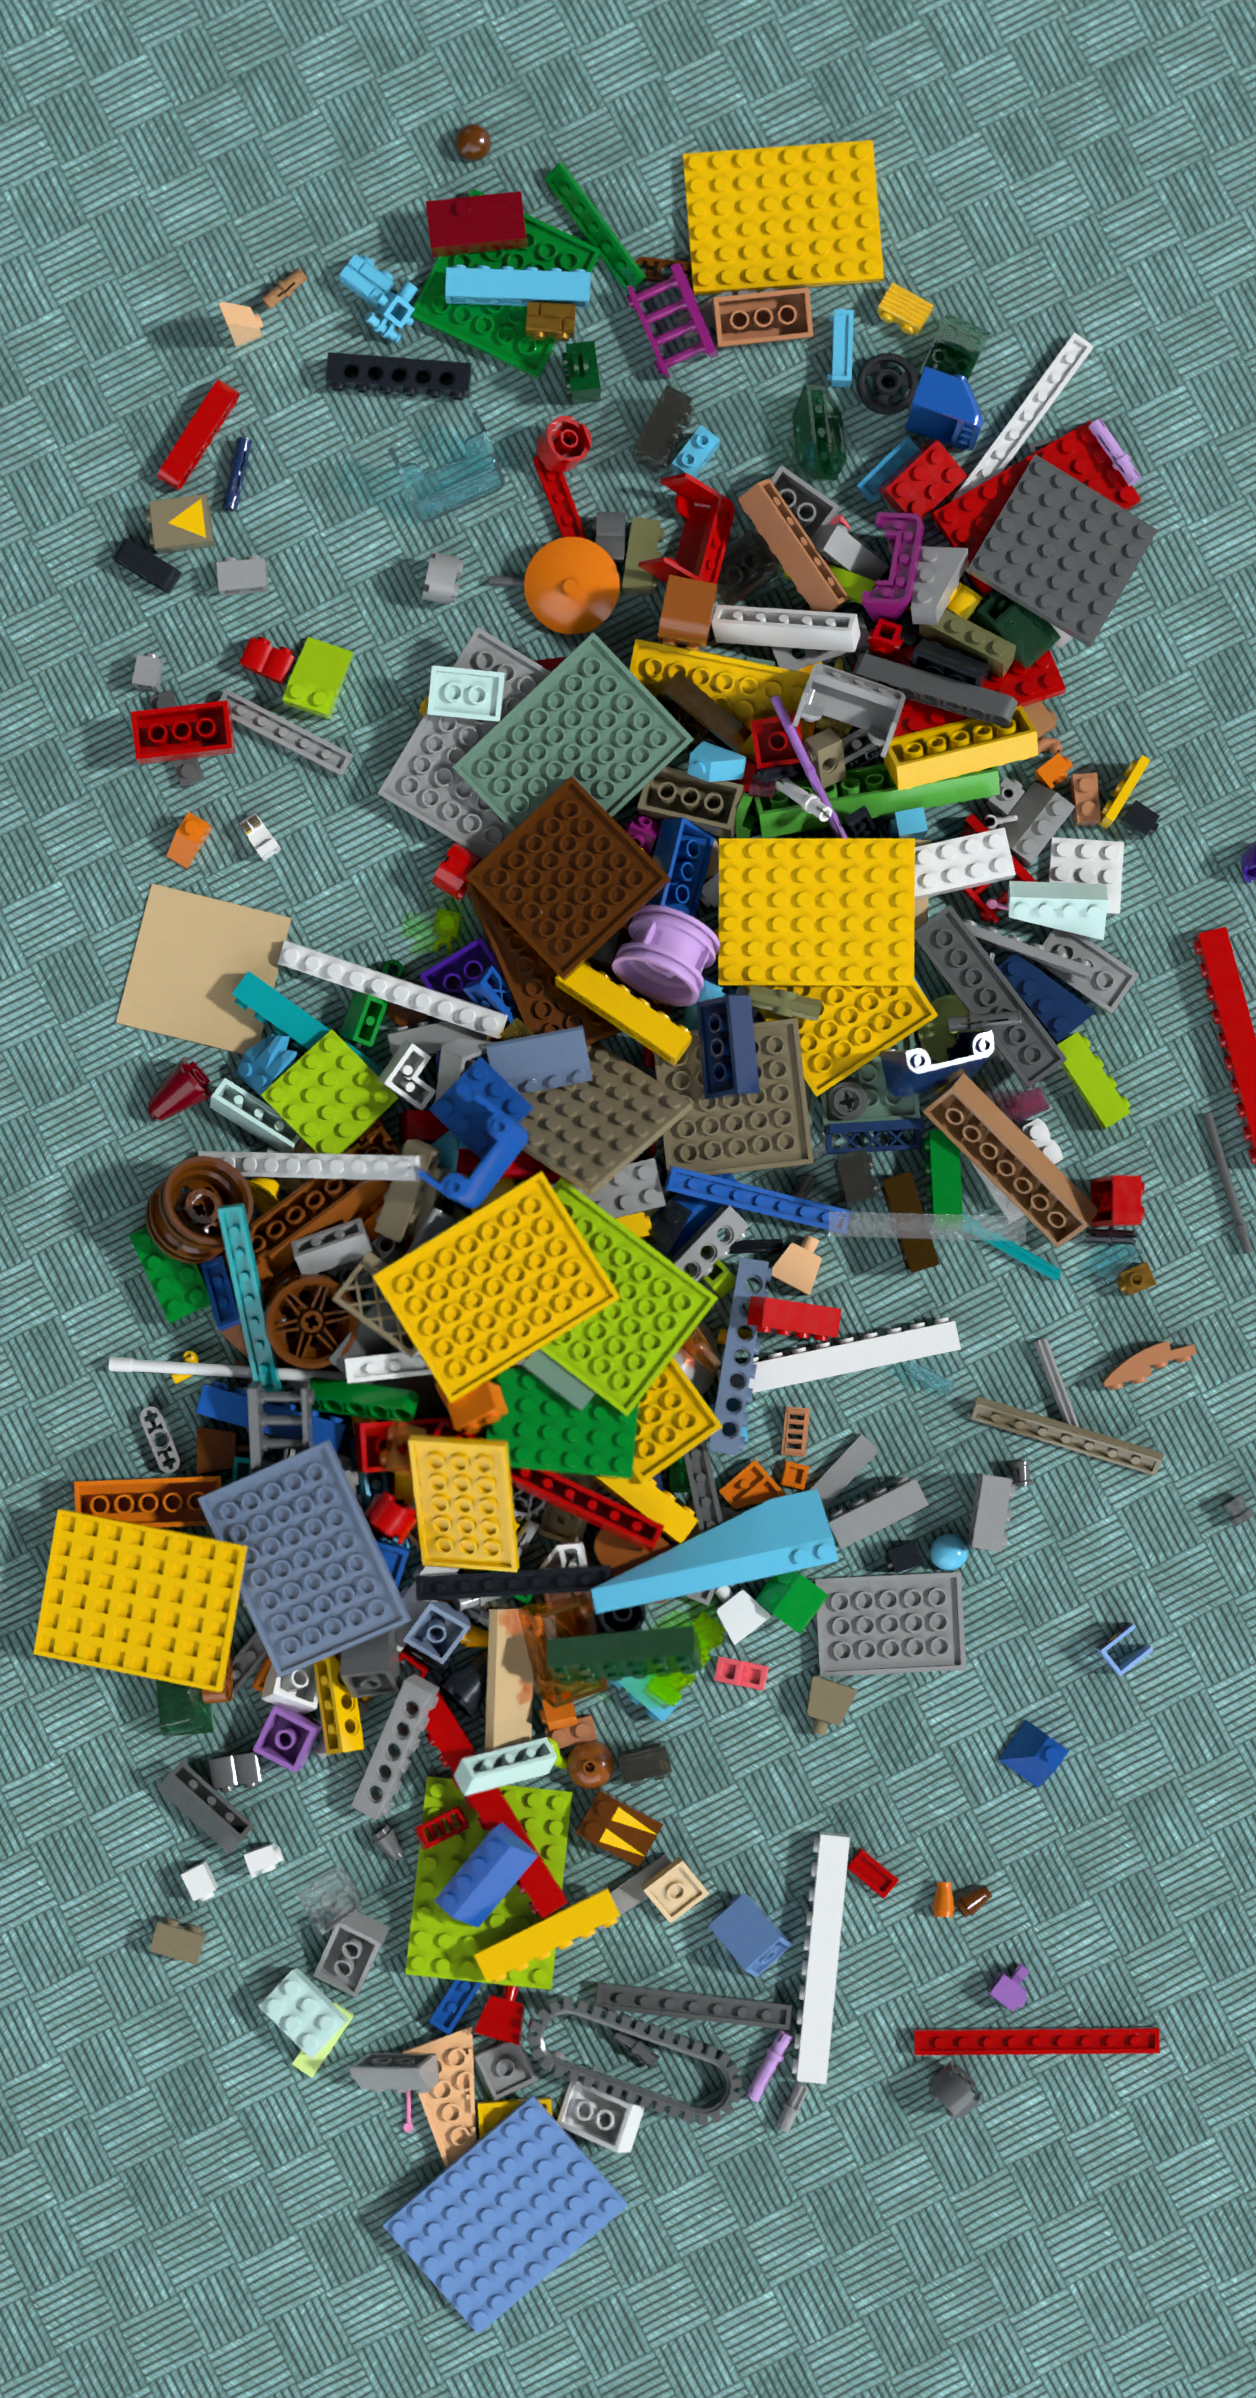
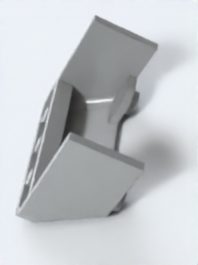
(852, 701)

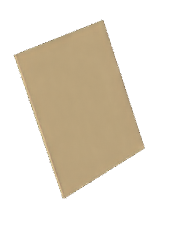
(191, 962)

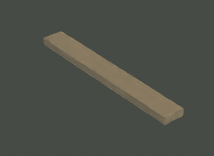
(1066, 1436)

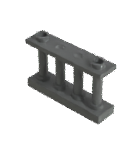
(259, 1420)

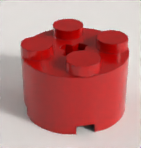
(563, 444)
(452, 872)
(389, 1518)

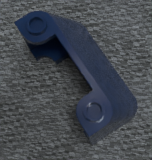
(912, 1073)

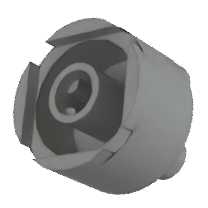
(441, 577)

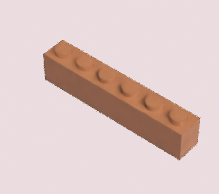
(793, 547)

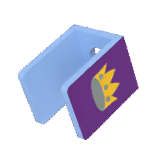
(1133, 1660)

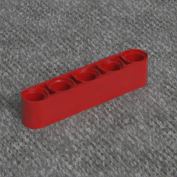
(198, 435)

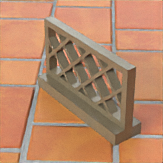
(372, 1265)

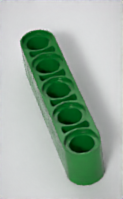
(364, 1400)

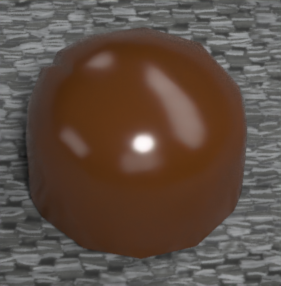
(473, 142)

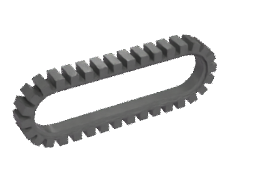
(701, 2113)

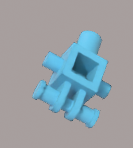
(393, 312)

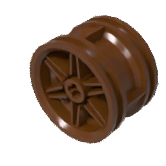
(171, 1211)
(285, 1291)

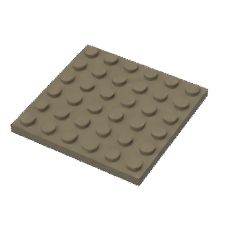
(599, 1124)
(746, 1130)

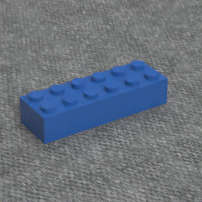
(232, 1407)

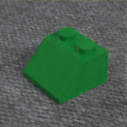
(792, 1599)

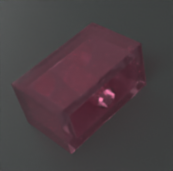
(1027, 1105)

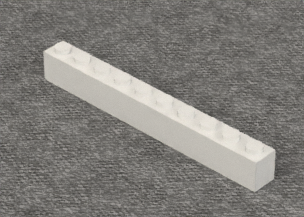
(852, 1355)
(822, 1957)

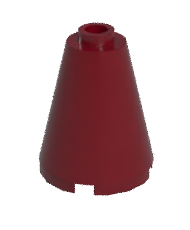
(180, 1091)

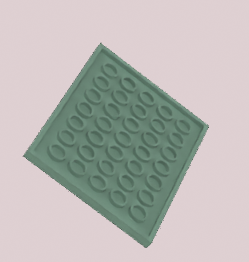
(581, 723)

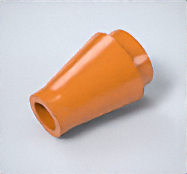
(943, 1900)

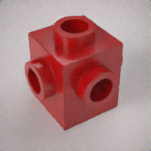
(885, 639)

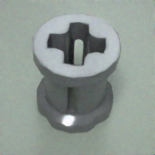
(1021, 1473)

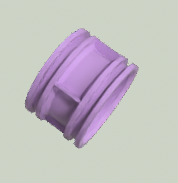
(666, 955)

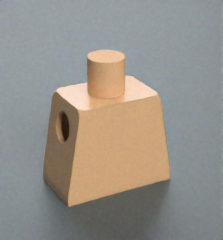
(798, 1265)

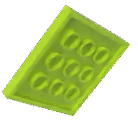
(329, 1096)

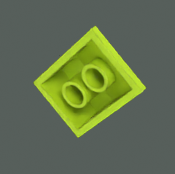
(317, 678)

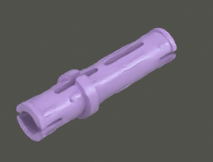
(1120, 460)
(774, 2055)

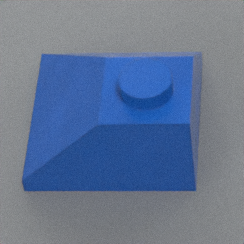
(1033, 1754)

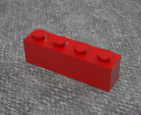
(794, 1317)

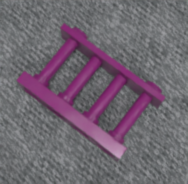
(685, 302)

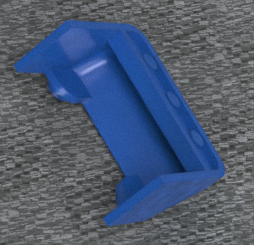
(945, 410)
(509, 1142)

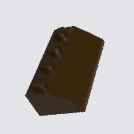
(701, 715)

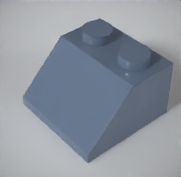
(438, 1630)

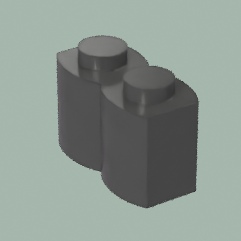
(610, 533)
(236, 1770)

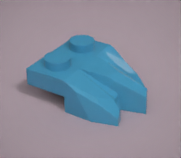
(266, 1062)

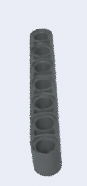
(938, 690)

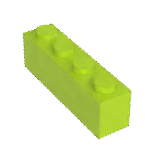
(1092, 1082)

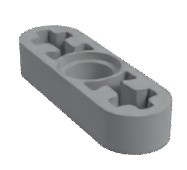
(150, 1436)

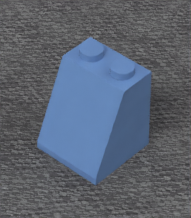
(749, 1935)

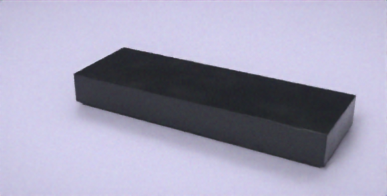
(861, 824)

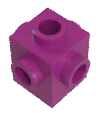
(643, 832)

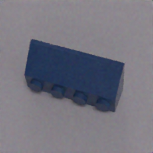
(727, 1047)

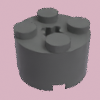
(955, 2090)

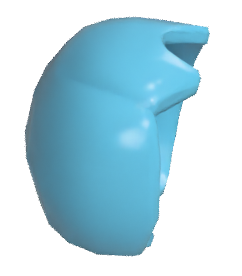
(949, 1552)

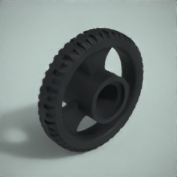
(907, 379)

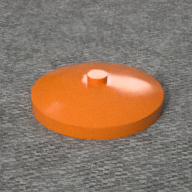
(572, 585)

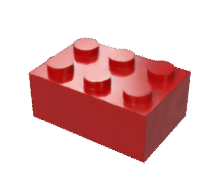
(923, 480)
(1117, 1200)

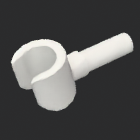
(1000, 820)

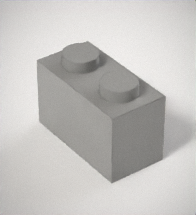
(242, 576)

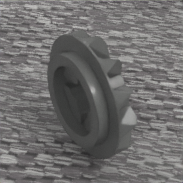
(842, 1111)

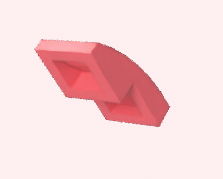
(741, 1673)

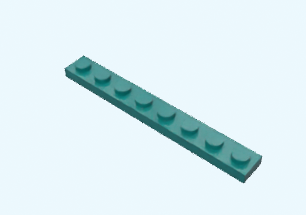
(248, 1295)

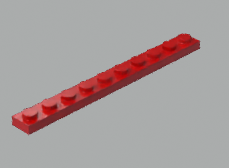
(1037, 2041)

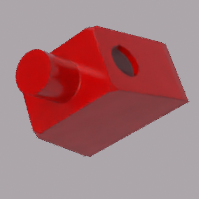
(503, 2017)

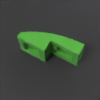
(744, 821)

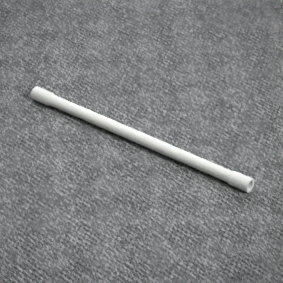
(124, 1364)

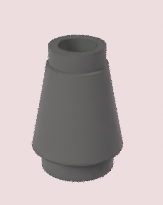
(387, 1841)

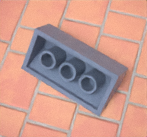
(542, 1060)

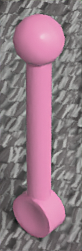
(992, 904)
(408, 2126)

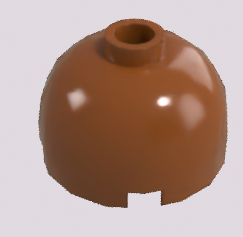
(590, 1752)

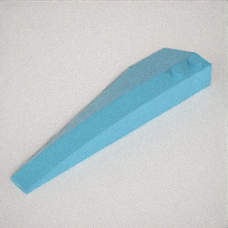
(759, 1543)

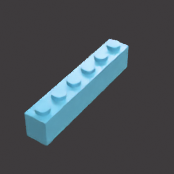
(516, 287)

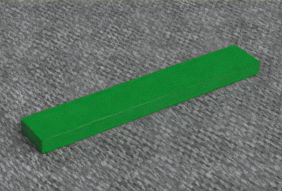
(594, 227)

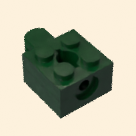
(583, 377)

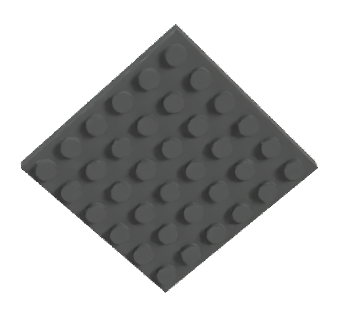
(1062, 550)

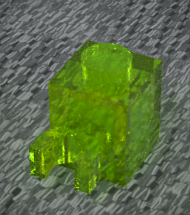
(446, 927)

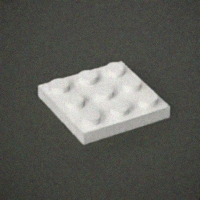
(1089, 863)

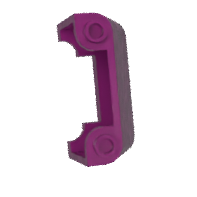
(892, 596)

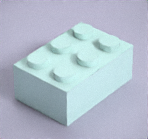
(303, 2012)

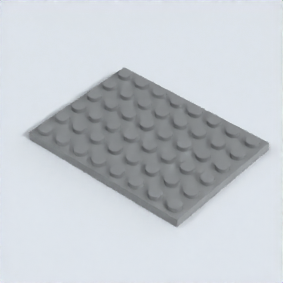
(424, 773)

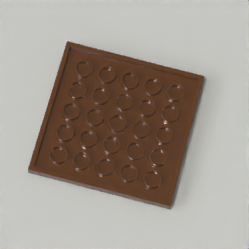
(568, 878)

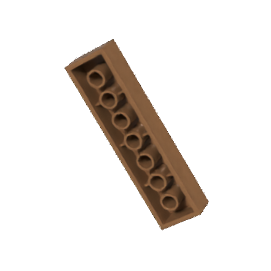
(1010, 1160)

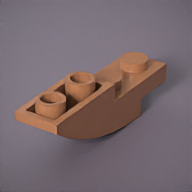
(1137, 1366)

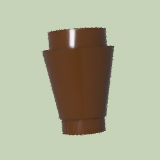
(972, 1901)

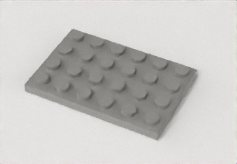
(891, 1624)

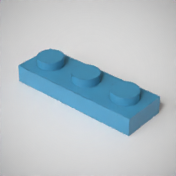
(886, 468)

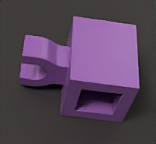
(1008, 1989)

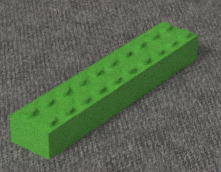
(875, 790)

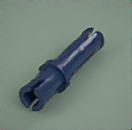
(239, 465)

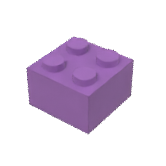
(288, 1738)

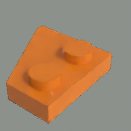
(750, 1487)

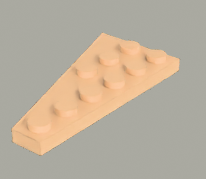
(452, 2101)

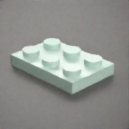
(466, 693)

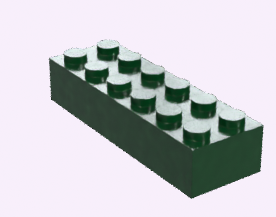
(624, 1655)

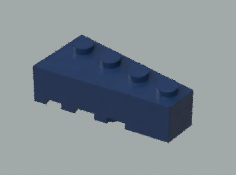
(1049, 1002)

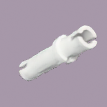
(809, 802)

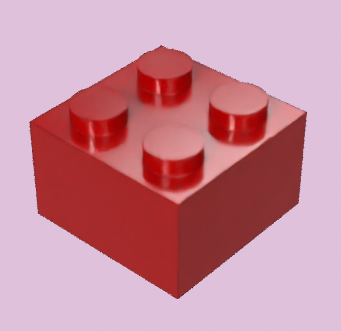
(771, 741)

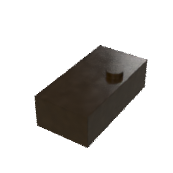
(903, 1198)

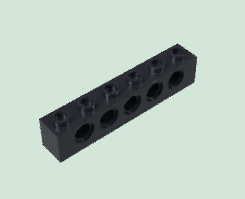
(340, 363)

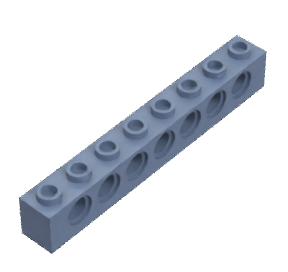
(718, 1441)

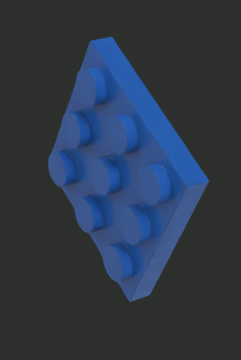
(468, 1116)

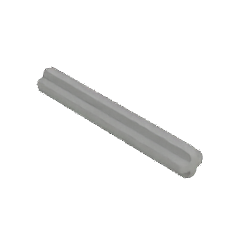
(1055, 1382)

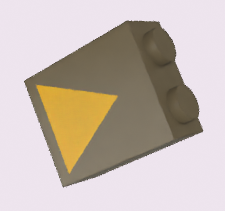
(180, 524)

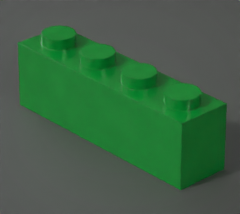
(944, 1174)

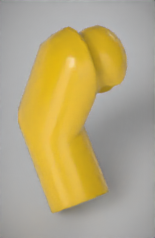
(188, 1356)

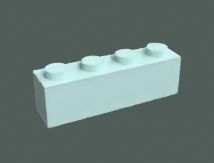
(254, 1116)
(505, 1766)

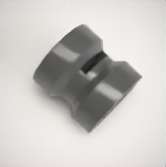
(1236, 1507)

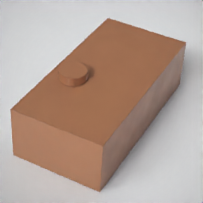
(762, 317)

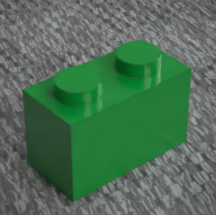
(363, 1019)

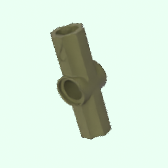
(785, 1002)

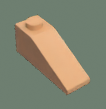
(241, 322)

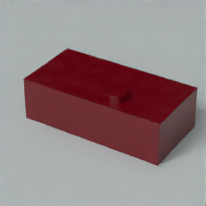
(476, 224)

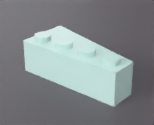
(1061, 906)

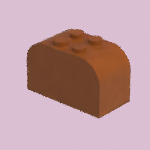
(687, 613)
(625, 1555)

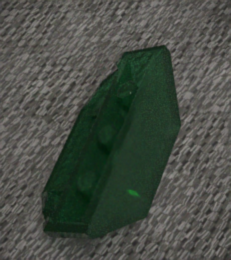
(818, 434)

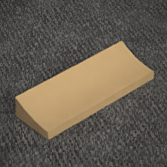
(507, 1682)

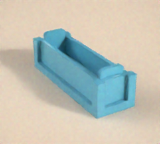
(841, 348)

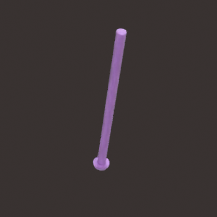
(807, 765)

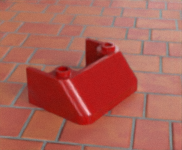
(703, 535)

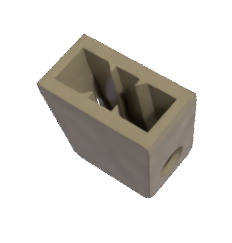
(828, 1702)

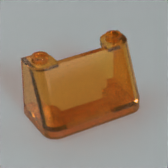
(551, 1621)

